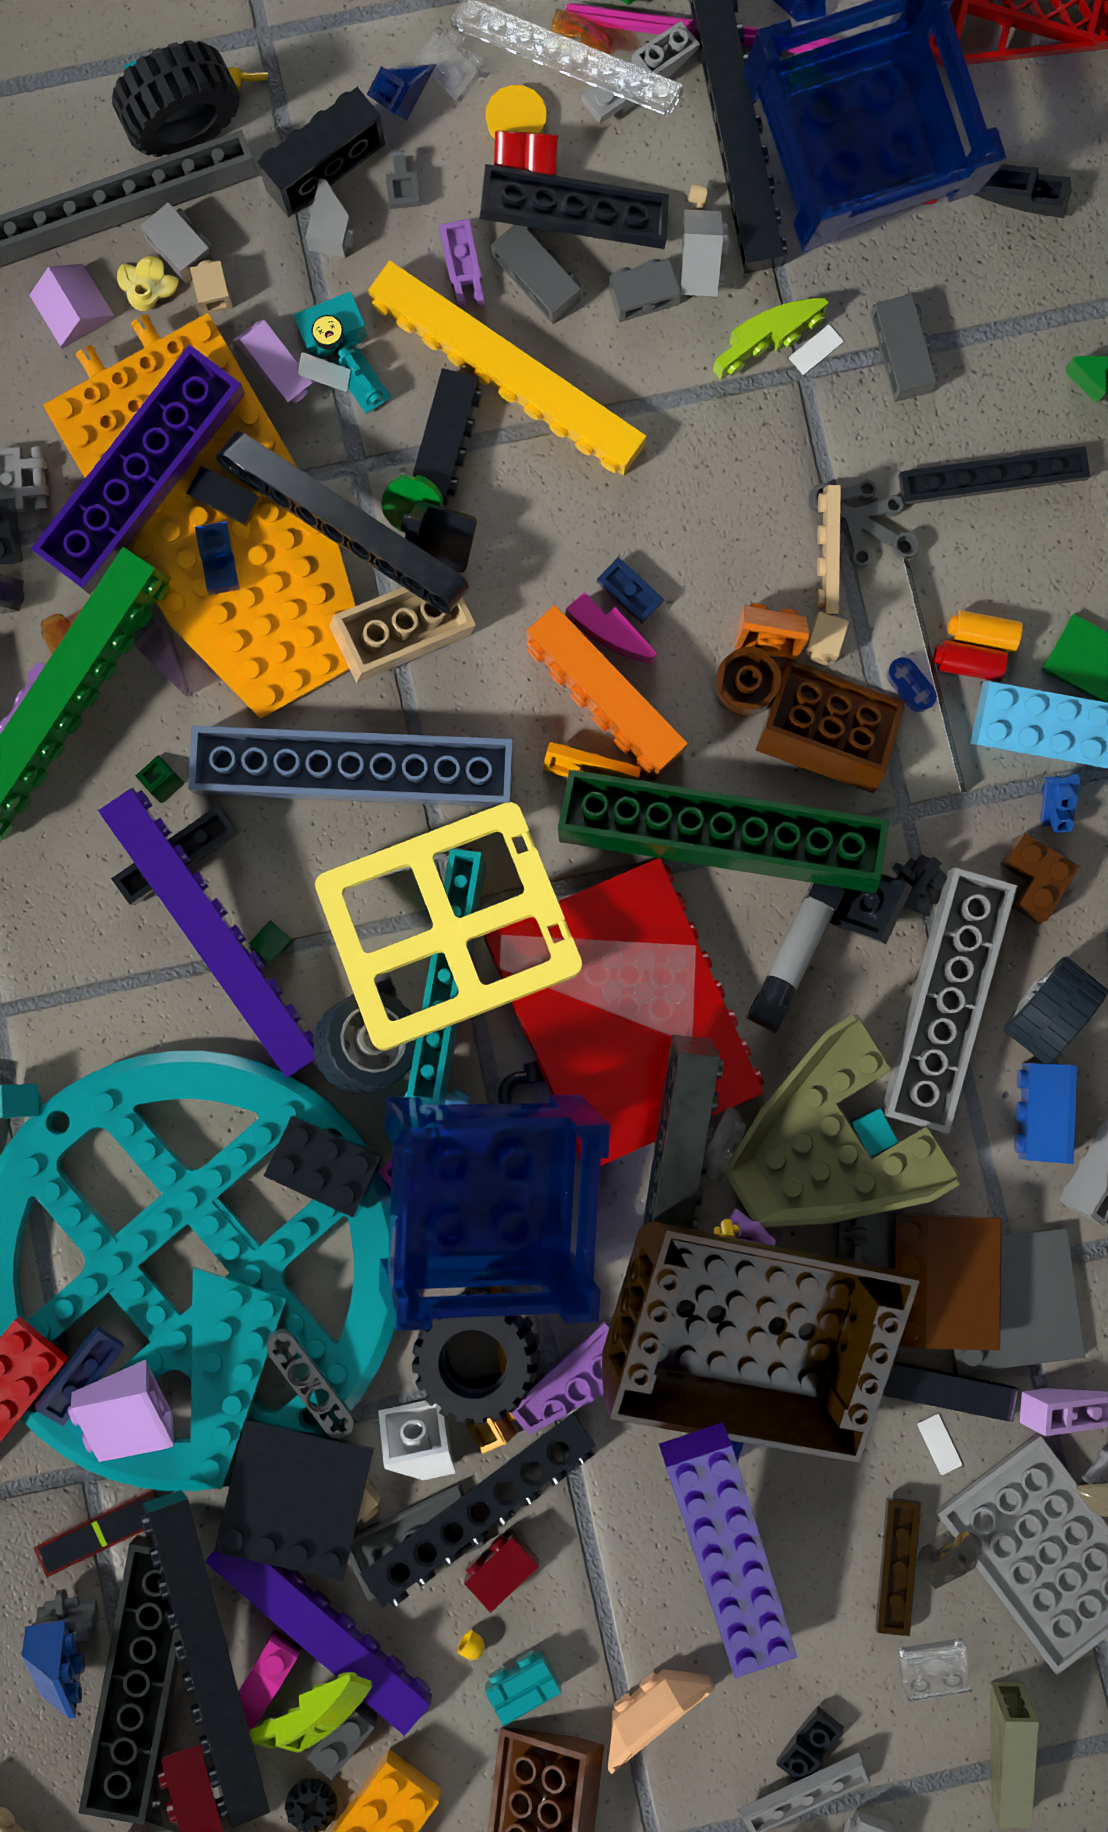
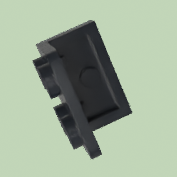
(441, 533)

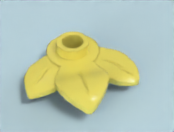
(148, 279)

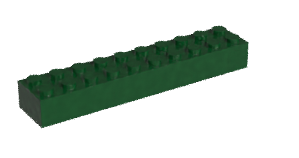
(723, 831)

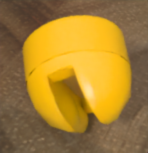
(471, 1645)

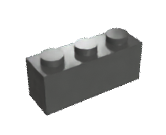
(536, 272)
(904, 347)

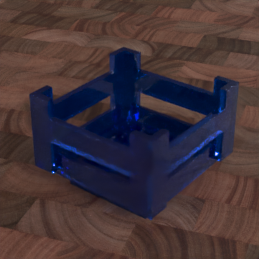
(868, 115)
(491, 1204)

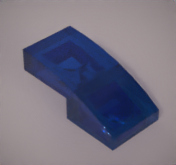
(217, 558)

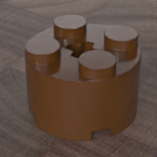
(763, 674)

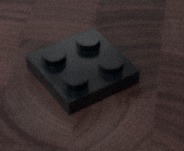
(872, 913)

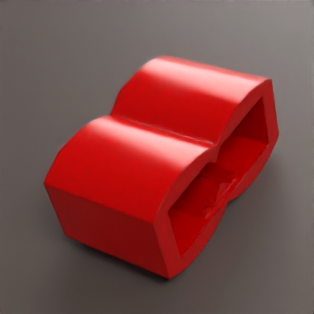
(526, 151)

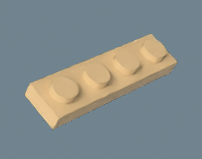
(829, 536)

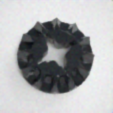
(305, 1792)

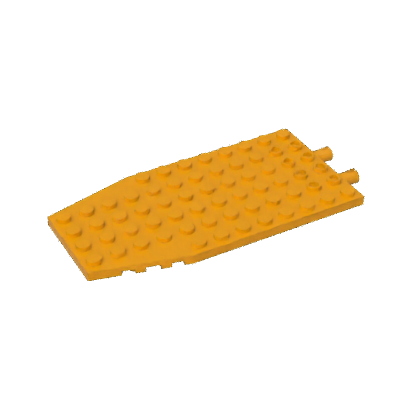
(275, 631)

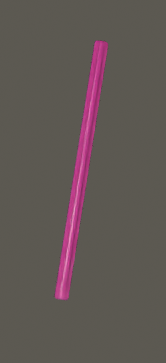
(658, 24)

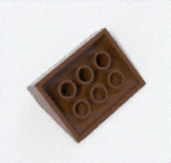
(831, 726)
(958, 1278)
(545, 1782)

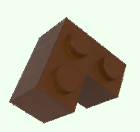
(1045, 873)

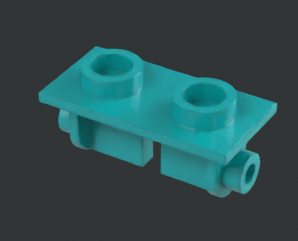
(363, 381)

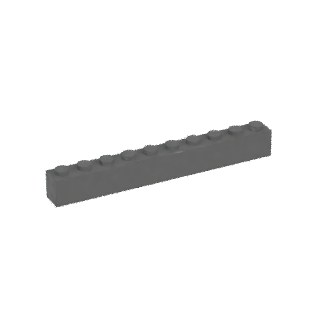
(124, 196)

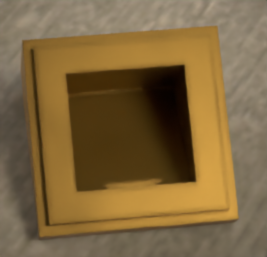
(492, 1434)

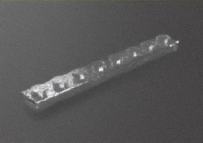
(567, 56)

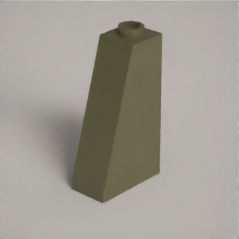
(1012, 1754)

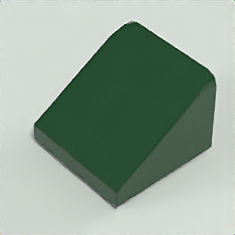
(159, 779)
(271, 942)

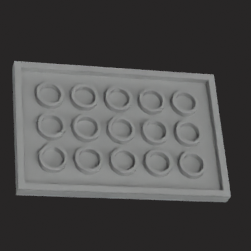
(1039, 1550)

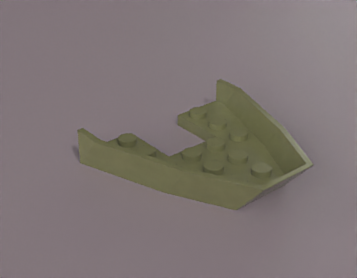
(806, 1159)

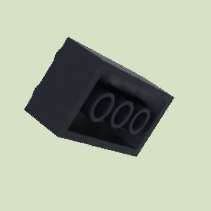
(322, 149)

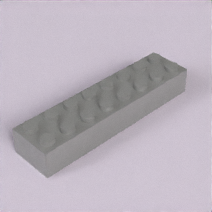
(948, 1000)

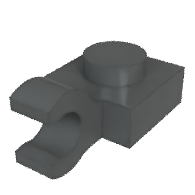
(402, 185)

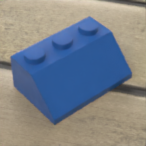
(1046, 1112)

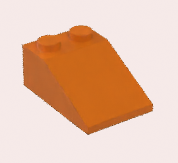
(777, 633)

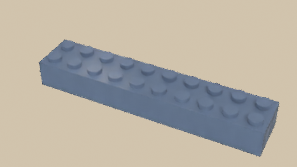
(350, 766)

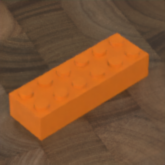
(604, 692)

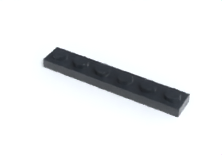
(994, 475)

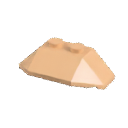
(652, 1710)

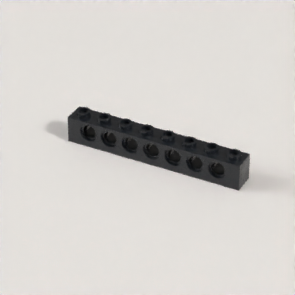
(381, 1576)

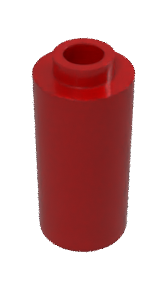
(970, 660)

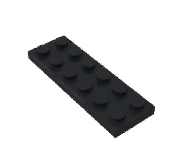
(574, 206)

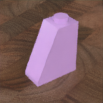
(272, 361)

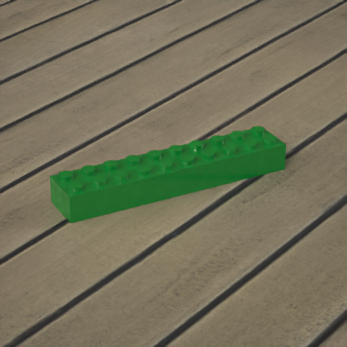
(73, 678)

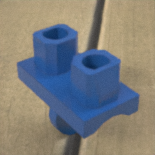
(1059, 802)

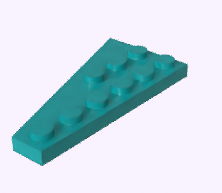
(227, 1363)

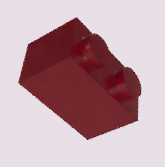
(500, 1570)

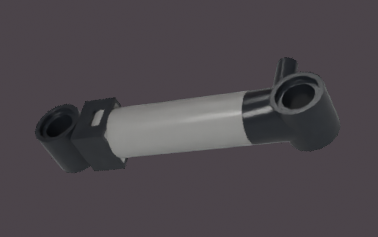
(794, 956)

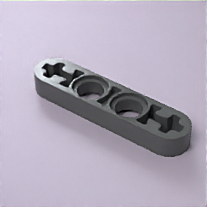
(312, 1382)

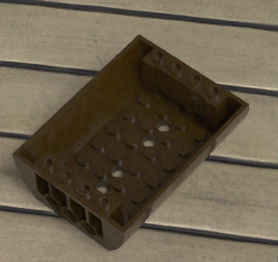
(761, 1382)

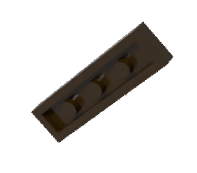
(898, 1566)

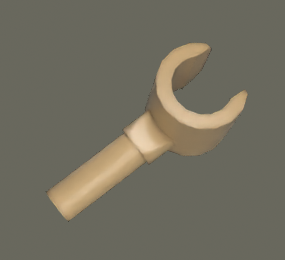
(698, 195)

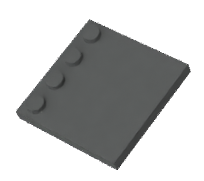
(1036, 1305)

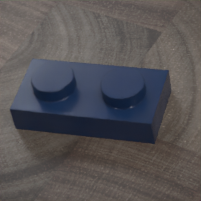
(630, 590)

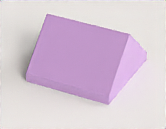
(70, 303)

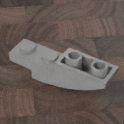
(661, 56)

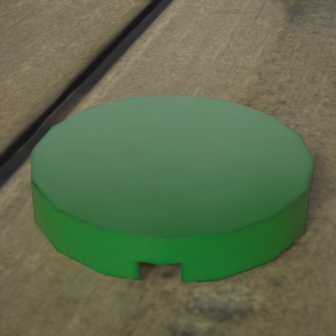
(402, 495)

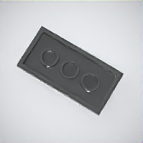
(384, 1535)

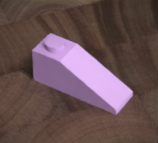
(1063, 1410)

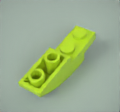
(777, 326)
(316, 1717)

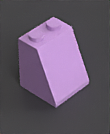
(123, 1414)

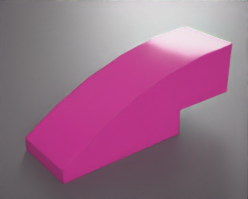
(609, 630)

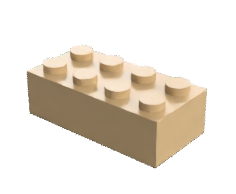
(395, 631)

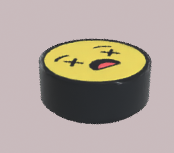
(327, 332)

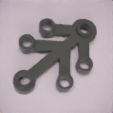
(859, 519)

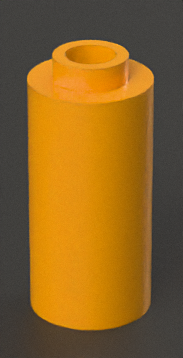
(985, 631)

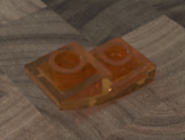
(575, 26)

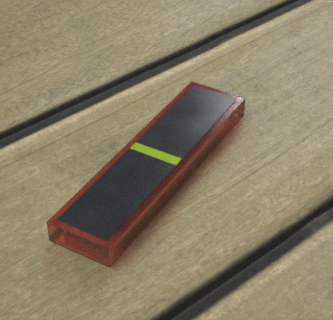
(93, 1535)

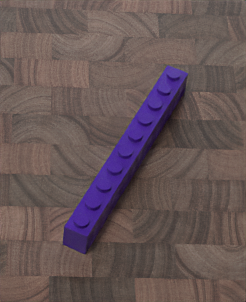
(208, 930)

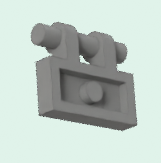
(13, 482)

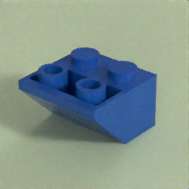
(55, 1664)

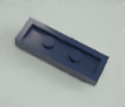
(83, 1369)

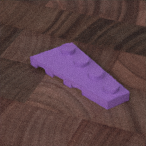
(567, 1385)

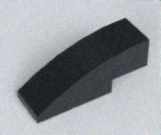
(1028, 190)

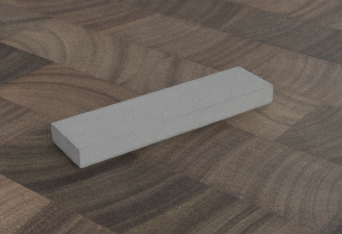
(805, 1794)

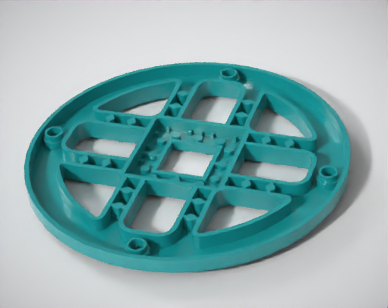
(111, 1100)

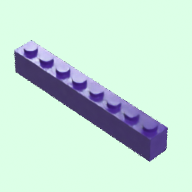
(327, 1636)

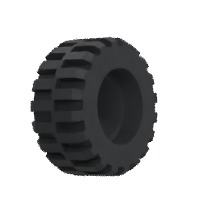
(175, 98)
(471, 1399)

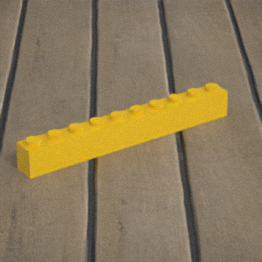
(506, 368)

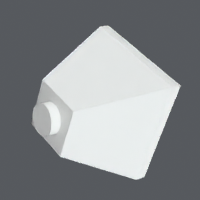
(416, 1441)

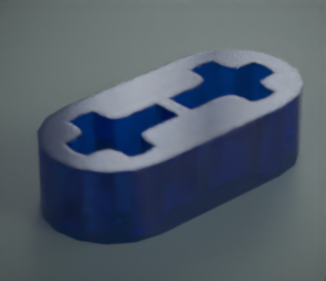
(917, 680)

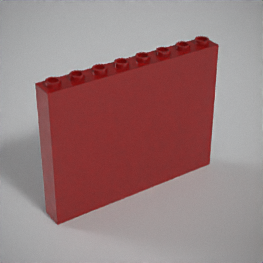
(612, 1058)

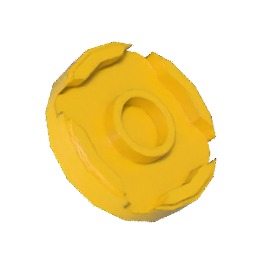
(516, 110)

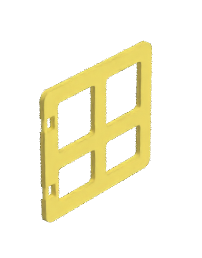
(448, 932)

